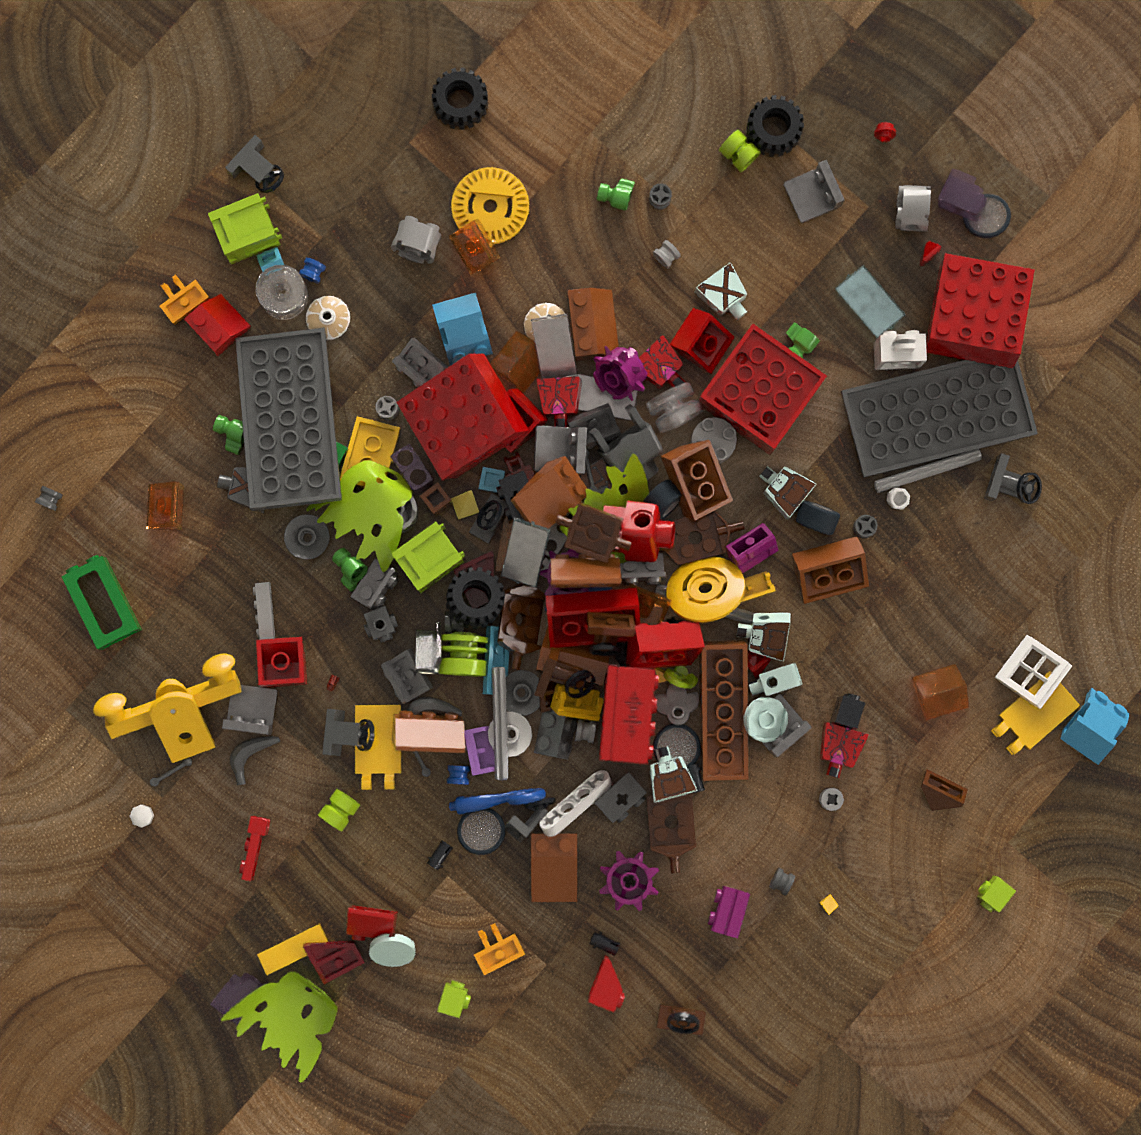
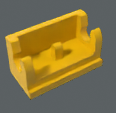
(757, 586)
(586, 707)

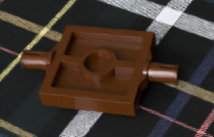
(593, 532)

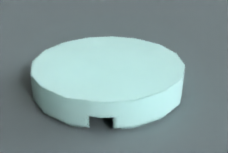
(765, 719)
(392, 950)

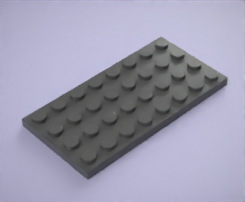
(936, 414)
(288, 419)

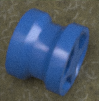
(312, 270)
(458, 774)

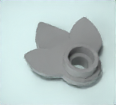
(677, 699)

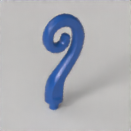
(480, 802)

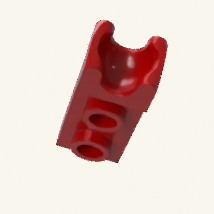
(258, 828)

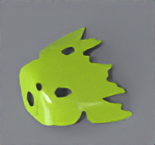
(636, 485)
(371, 506)
(284, 1020)

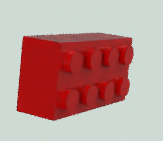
(569, 611)

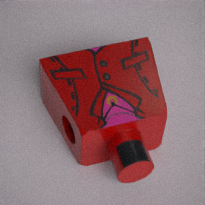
(662, 364)
(560, 398)
(840, 747)

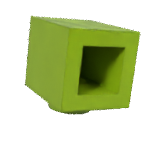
(995, 894)
(454, 999)

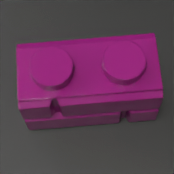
(752, 548)
(729, 911)

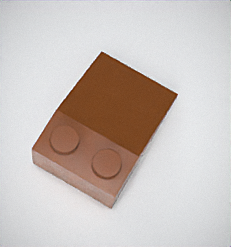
(550, 493)
(554, 867)

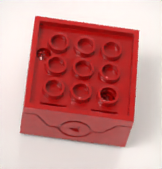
(979, 310)
(761, 389)
(462, 416)
(628, 714)

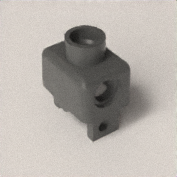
(636, 440)

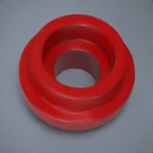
(884, 132)

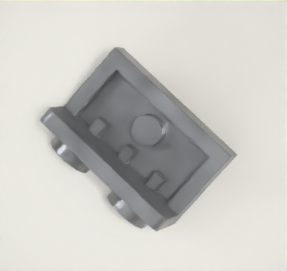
(418, 363)
(600, 419)
(402, 676)
(555, 735)

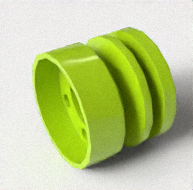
(463, 655)

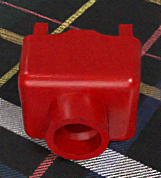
(644, 529)

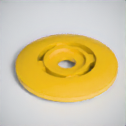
(497, 186)
(706, 606)

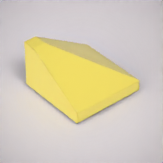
(465, 505)

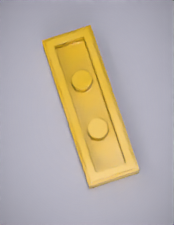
(290, 949)

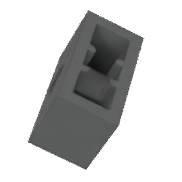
(608, 800)

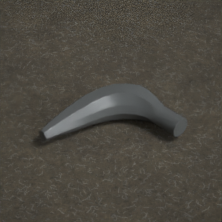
(430, 704)
(244, 751)

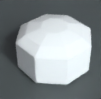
(898, 498)
(142, 815)

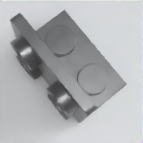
(814, 193)
(560, 442)
(643, 571)
(375, 585)
(251, 710)
(795, 729)

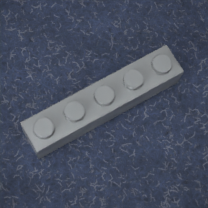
(264, 610)

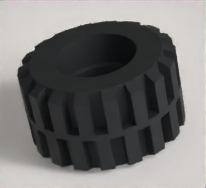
(460, 81)
(775, 108)
(482, 581)

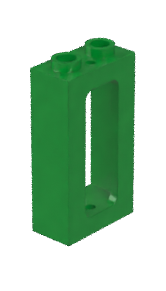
(129, 621)

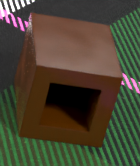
(436, 499)

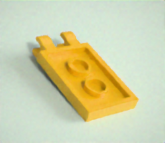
(371, 442)
(1032, 723)
(382, 756)

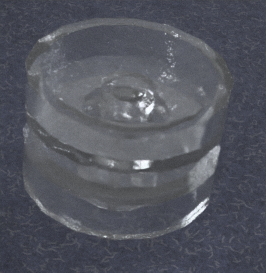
(275, 280)
(675, 408)

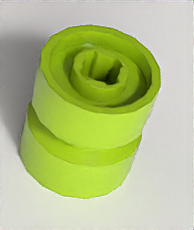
(739, 150)
(339, 810)

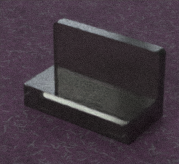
(428, 650)

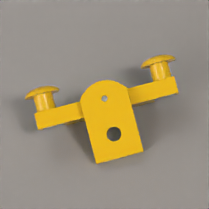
(174, 709)

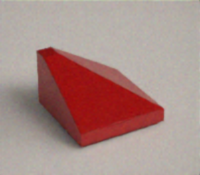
(930, 250)
(757, 663)

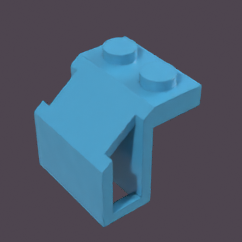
(462, 327)
(1095, 726)

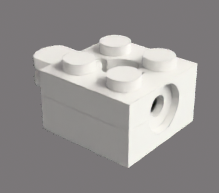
(900, 350)

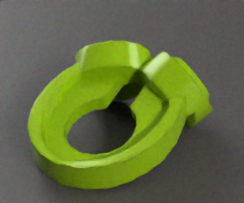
(680, 677)

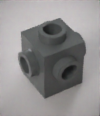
(374, 618)

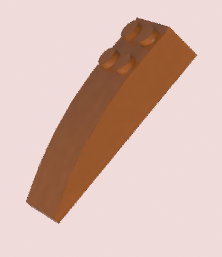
(722, 710)

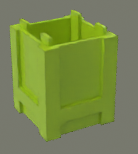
(244, 228)
(428, 557)

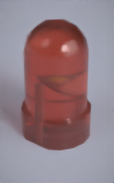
(332, 682)

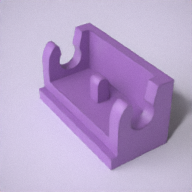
(479, 750)

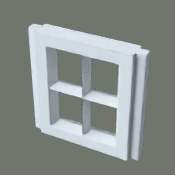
(1050, 683)

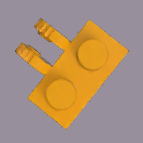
(183, 302)
(498, 954)

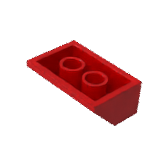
(664, 645)

